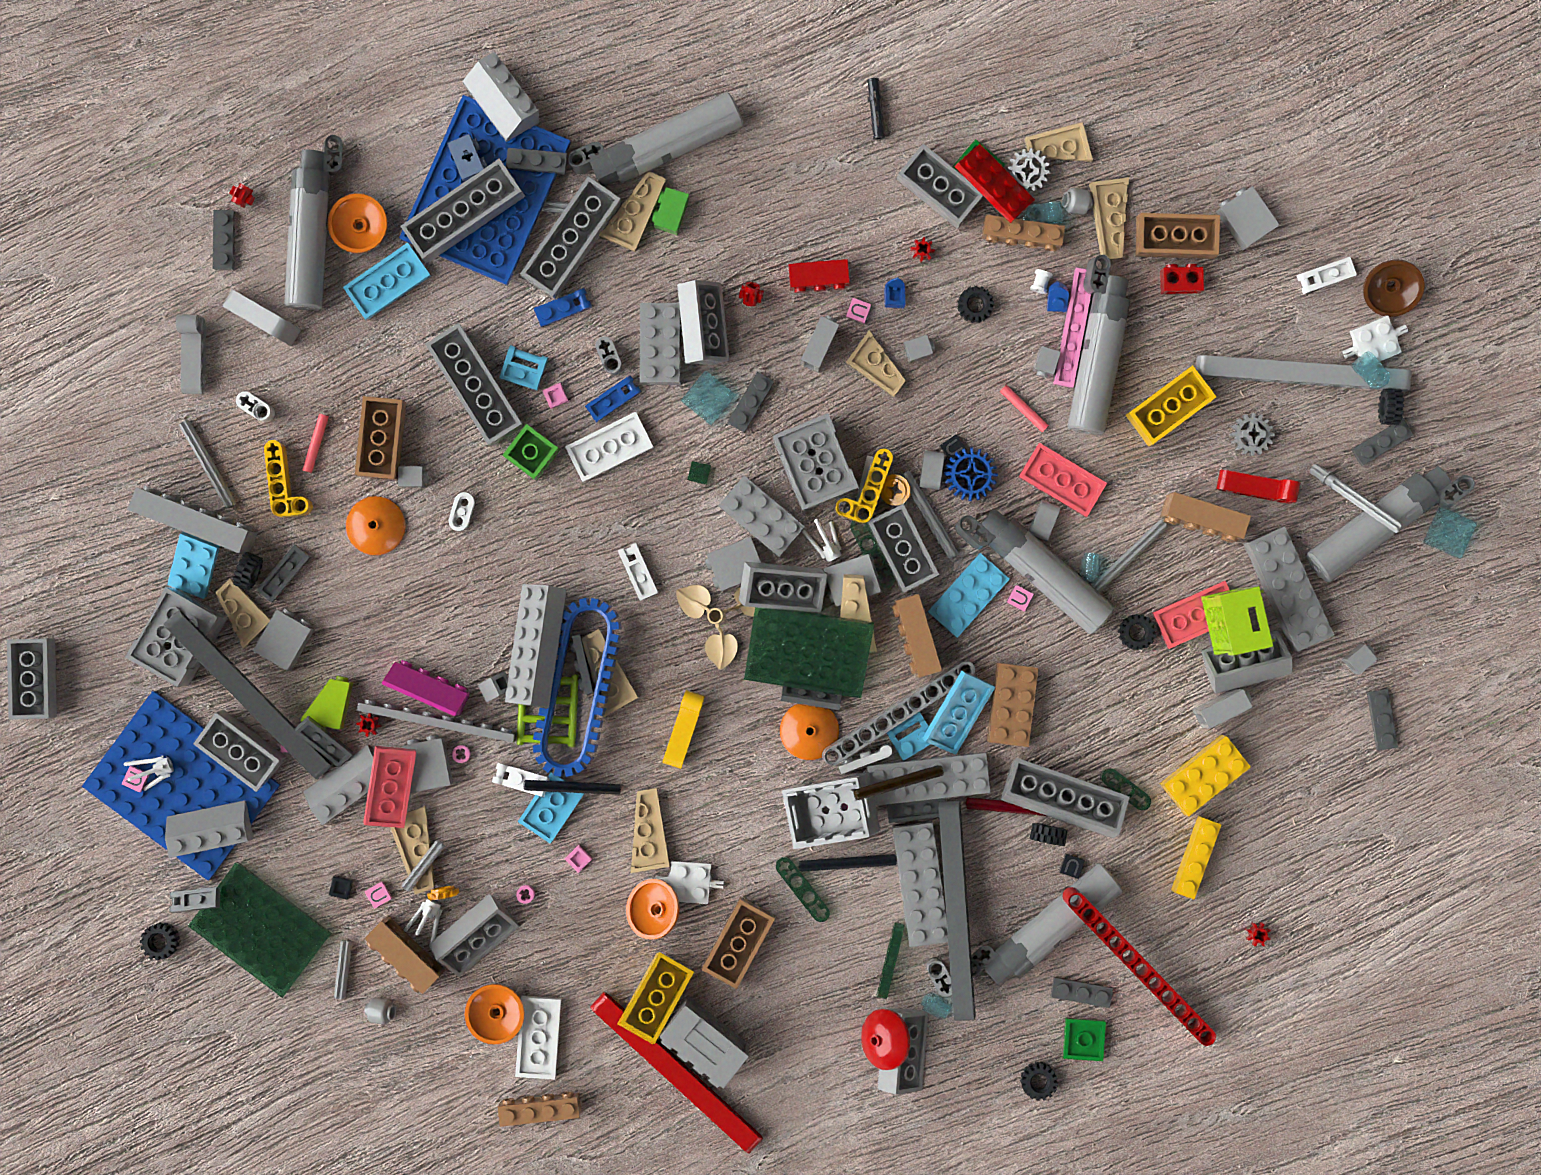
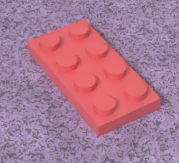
(1062, 480)
(1185, 617)
(389, 787)

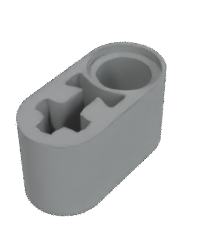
(602, 354)
(931, 470)
(1044, 520)
(941, 973)

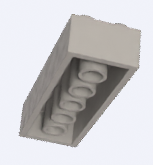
(462, 211)
(571, 238)
(474, 385)
(189, 519)
(1288, 589)
(535, 645)
(962, 776)
(1065, 798)
(920, 883)

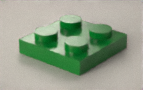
(1084, 1039)

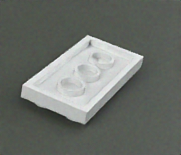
(609, 447)
(538, 1038)

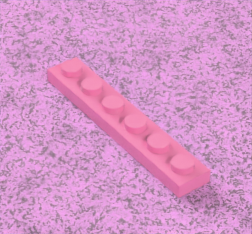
(1072, 332)

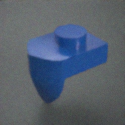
(894, 293)
(1057, 297)

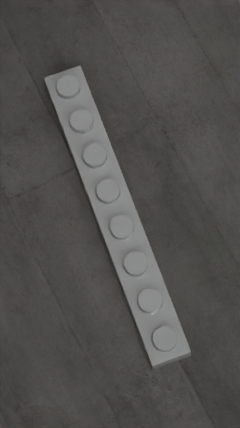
(428, 719)

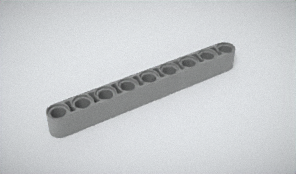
(888, 714)

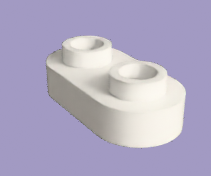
(461, 511)

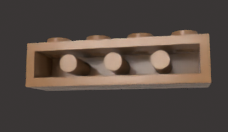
(1023, 232)
(539, 1109)

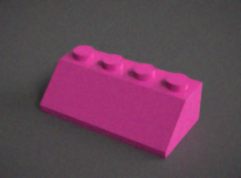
(426, 688)

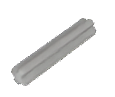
(423, 865)
(343, 969)

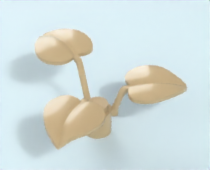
(719, 648)

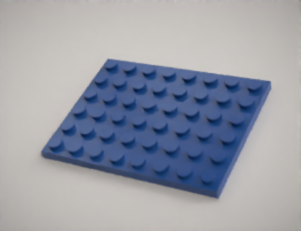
(499, 243)
(194, 785)

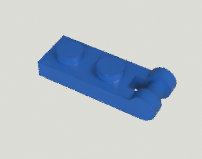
(562, 308)
(612, 399)

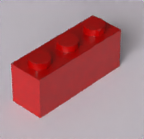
(818, 275)

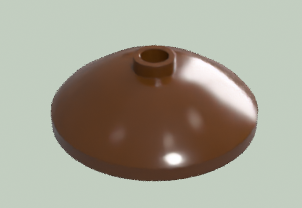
(1400, 296)

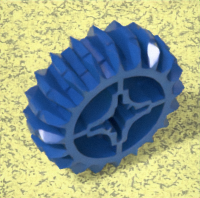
(970, 484)

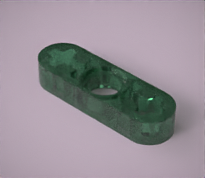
(1117, 776)

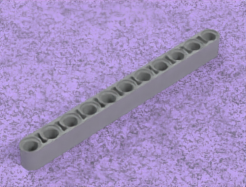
(1294, 372)

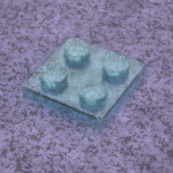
(708, 398)
(1450, 532)

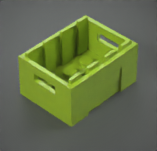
(1231, 624)

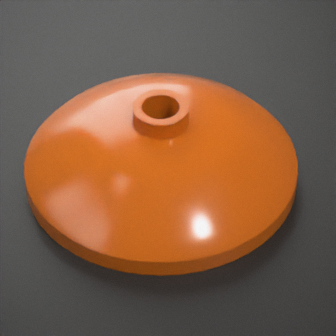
(347, 215)
(388, 530)
(794, 728)
(644, 906)
(486, 1024)

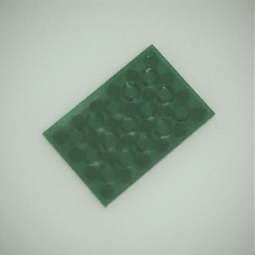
(809, 651)
(261, 930)

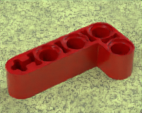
(1259, 487)

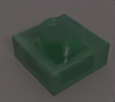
(699, 473)

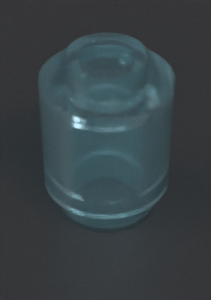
(1090, 567)
(936, 1005)

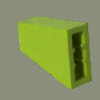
(331, 704)

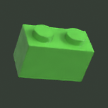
(671, 210)

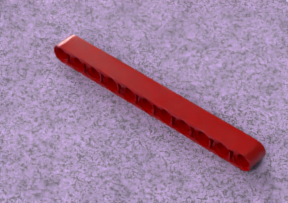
(1134, 959)
(681, 1077)

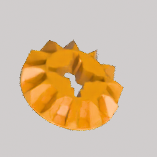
(888, 494)
(443, 892)

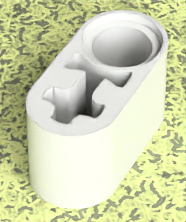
(254, 411)

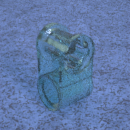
(1047, 213)
(1369, 369)

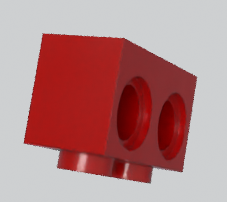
(1182, 284)

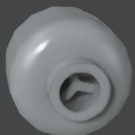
(1077, 201)
(380, 1011)

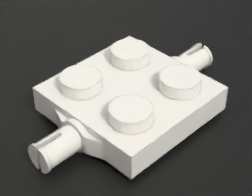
(1377, 337)
(691, 881)

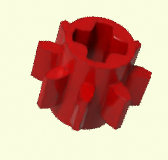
(242, 195)
(922, 244)
(751, 294)
(363, 723)
(1252, 933)

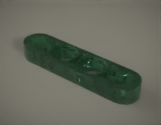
(875, 551)
(802, 889)
(890, 960)

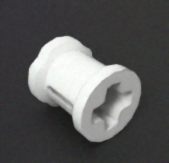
(1041, 281)

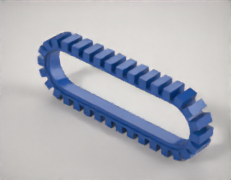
(590, 735)

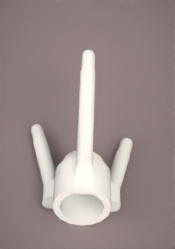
(830, 550)
(162, 767)
(430, 909)

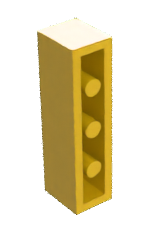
(1196, 857)

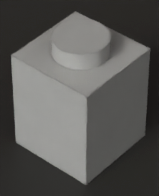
(919, 348)
(1046, 362)
(412, 476)
(1360, 658)
(494, 686)

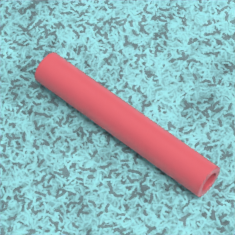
(1024, 408)
(315, 443)

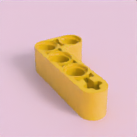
(284, 479)
(869, 484)
(683, 729)

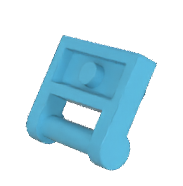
(522, 374)
(913, 741)

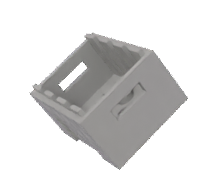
(800, 468)
(177, 663)
(813, 827)
(704, 1042)

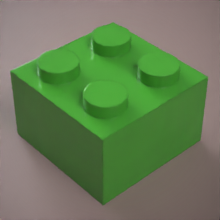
(531, 452)

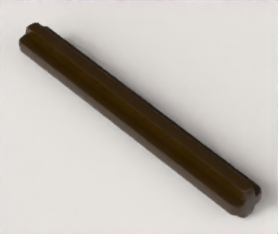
(898, 782)

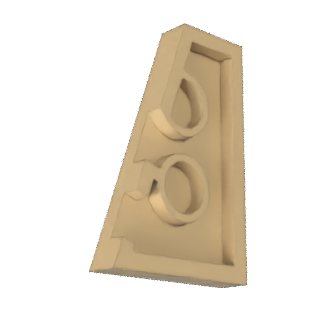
(1062, 143)
(875, 365)
(245, 615)

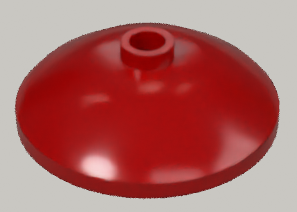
(885, 1039)

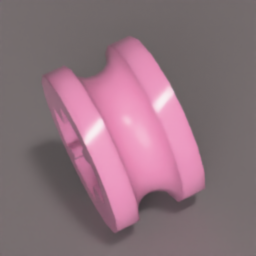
(455, 754)
(531, 892)

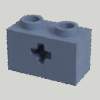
(460, 150)

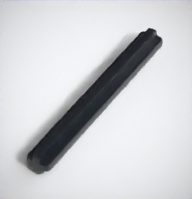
(572, 787)
(847, 863)

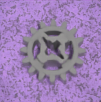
(1030, 162)
(1244, 434)

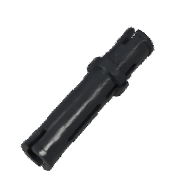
(873, 85)

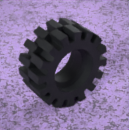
(970, 315)
(1391, 406)
(247, 571)
(1149, 634)
(1048, 834)
(151, 950)
(1041, 1093)

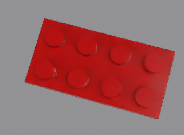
(994, 183)

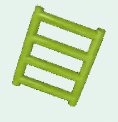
(571, 720)

